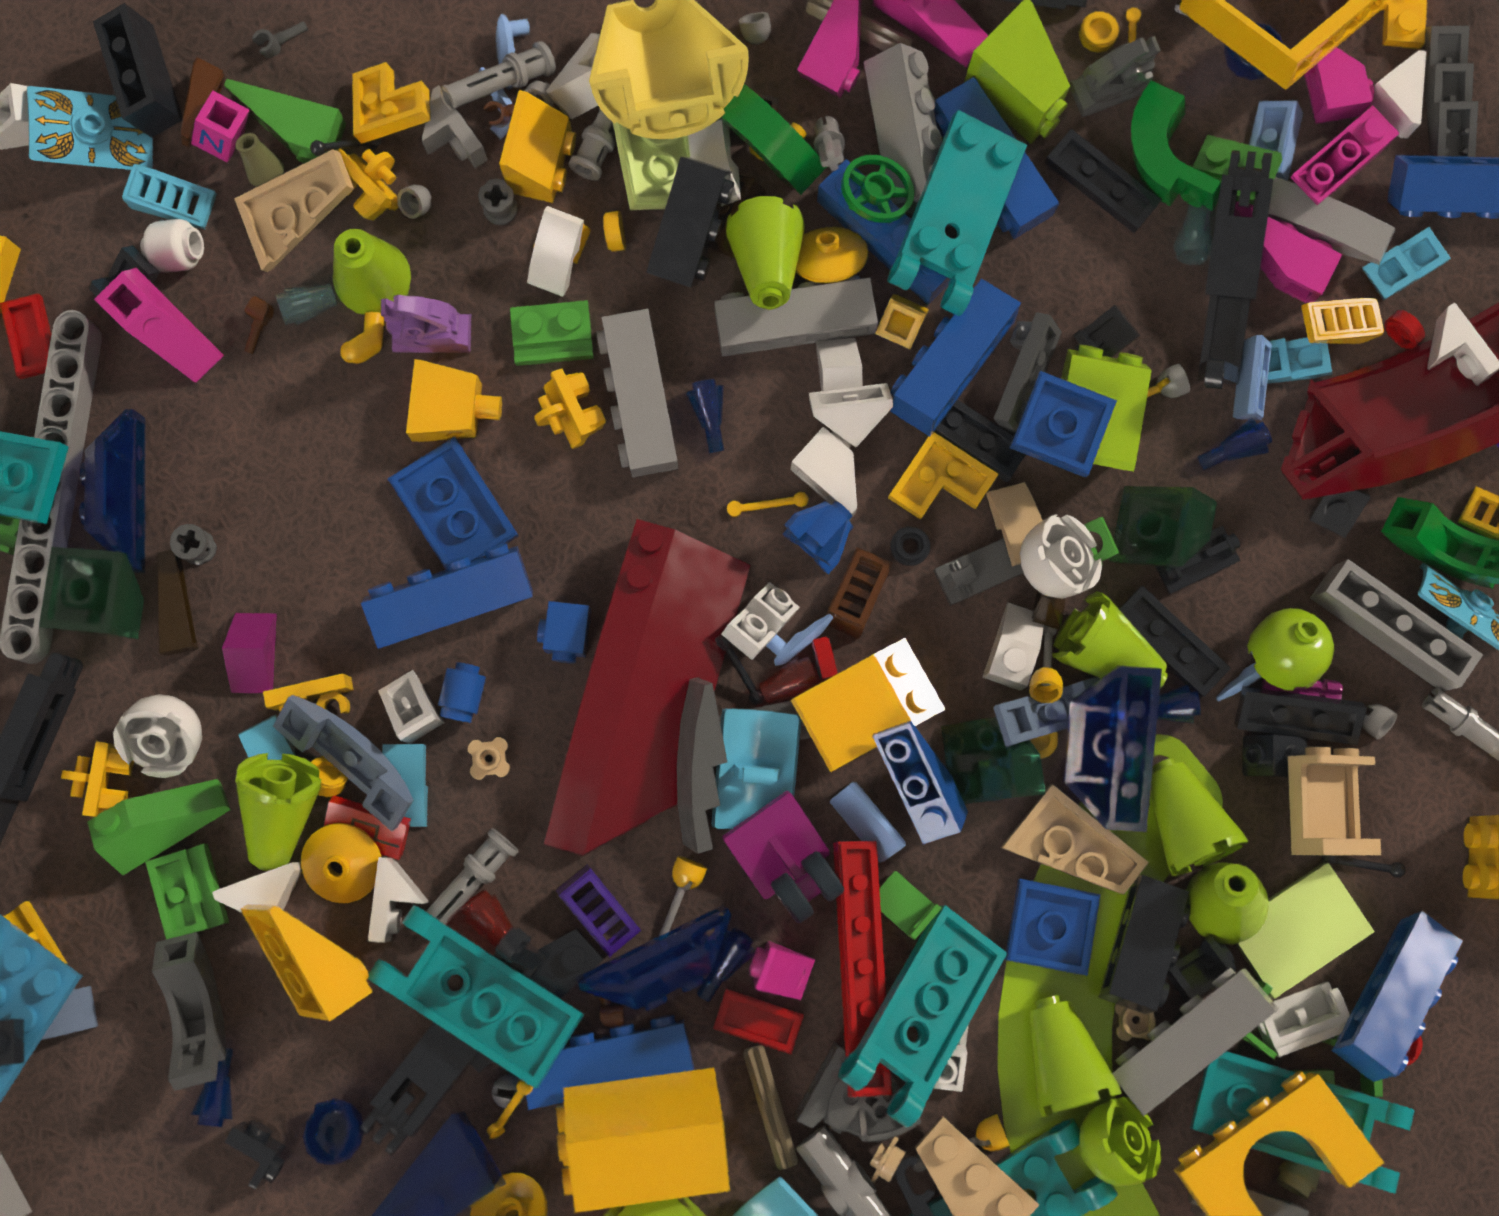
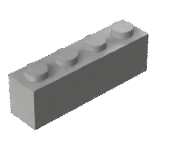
(904, 114)
(809, 316)
(639, 393)
(1396, 626)
(1194, 1040)

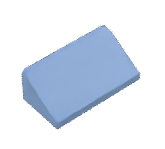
(1277, 130)
(1253, 379)
(867, 820)

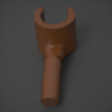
(506, 113)
(262, 314)
(611, 1014)

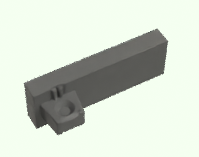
(1037, 344)
(976, 572)

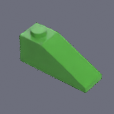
(289, 118)
(154, 822)

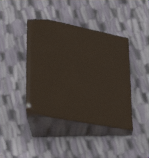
(1048, 610)

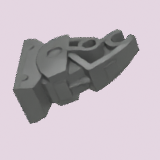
(1115, 76)
(829, 1101)

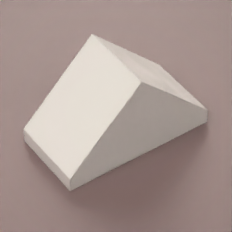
(1401, 94)
(839, 364)
(852, 410)
(410, 708)
(263, 889)

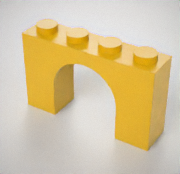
(1304, 1107)

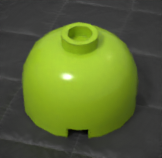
(1291, 648)
(1118, 1143)

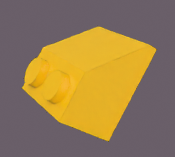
(536, 149)

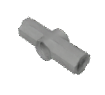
(842, 1180)

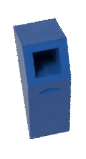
(922, 782)

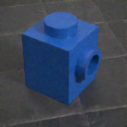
(565, 631)

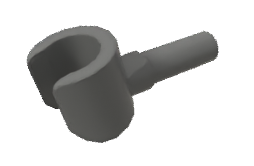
(277, 39)

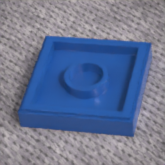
(1063, 424)
(1052, 927)

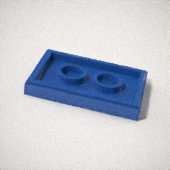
(452, 504)

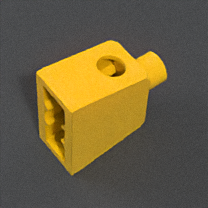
(447, 403)

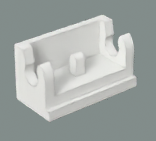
(1305, 1019)

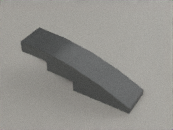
(1449, 91)
(698, 751)

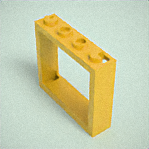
(1268, 53)

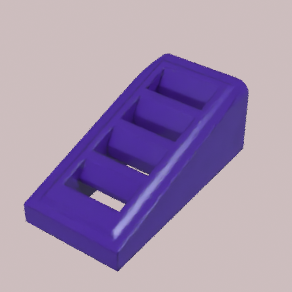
(577, 881)

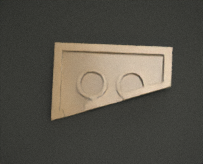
(292, 205)
(1074, 842)
(968, 1177)

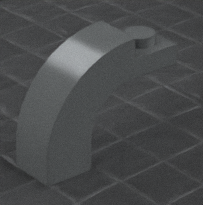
(194, 1010)

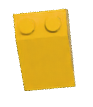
(864, 701)
(312, 969)

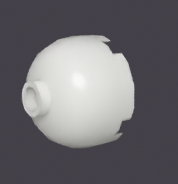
(1060, 557)
(159, 735)

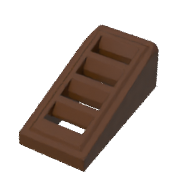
(202, 82)
(848, 623)

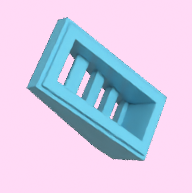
(137, 185)

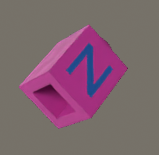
(219, 126)

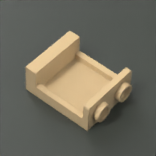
(1327, 803)

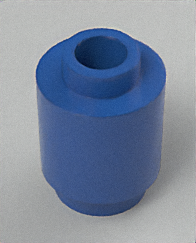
(461, 692)

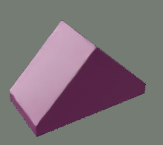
(250, 652)

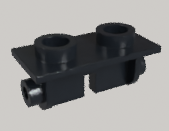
(1211, 558)

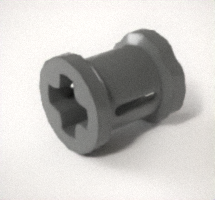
(488, 197)
(193, 533)

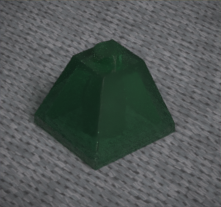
(1162, 525)
(92, 594)

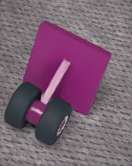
(777, 849)

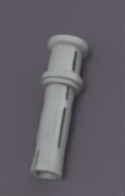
(514, 71)
(596, 143)
(483, 869)

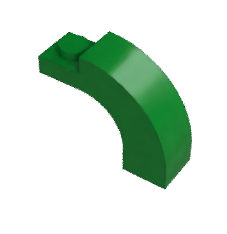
(1152, 127)
(773, 139)
(1432, 538)

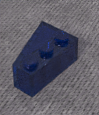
(446, 1176)

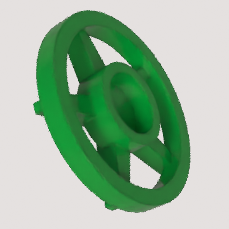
(877, 189)

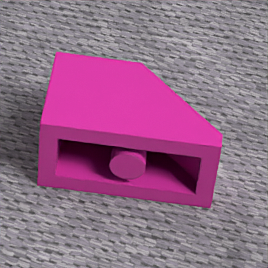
(1338, 87)

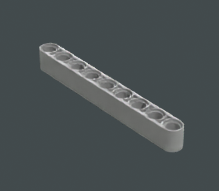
(50, 426)

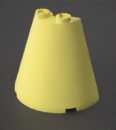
(666, 68)

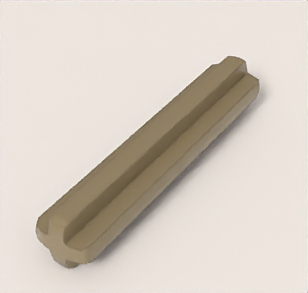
(870, 31)
(770, 1107)

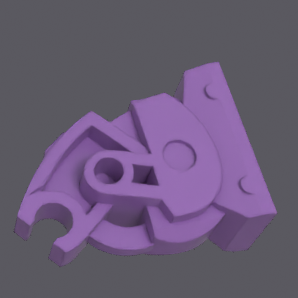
(426, 325)

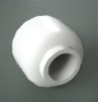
(172, 245)

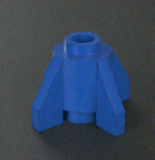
(821, 532)

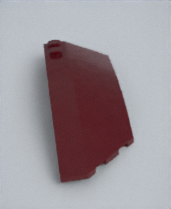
(1393, 420)
(654, 639)

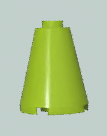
(766, 247)
(368, 271)
(1103, 639)
(275, 805)
(1190, 819)
(1227, 902)
(1066, 1060)

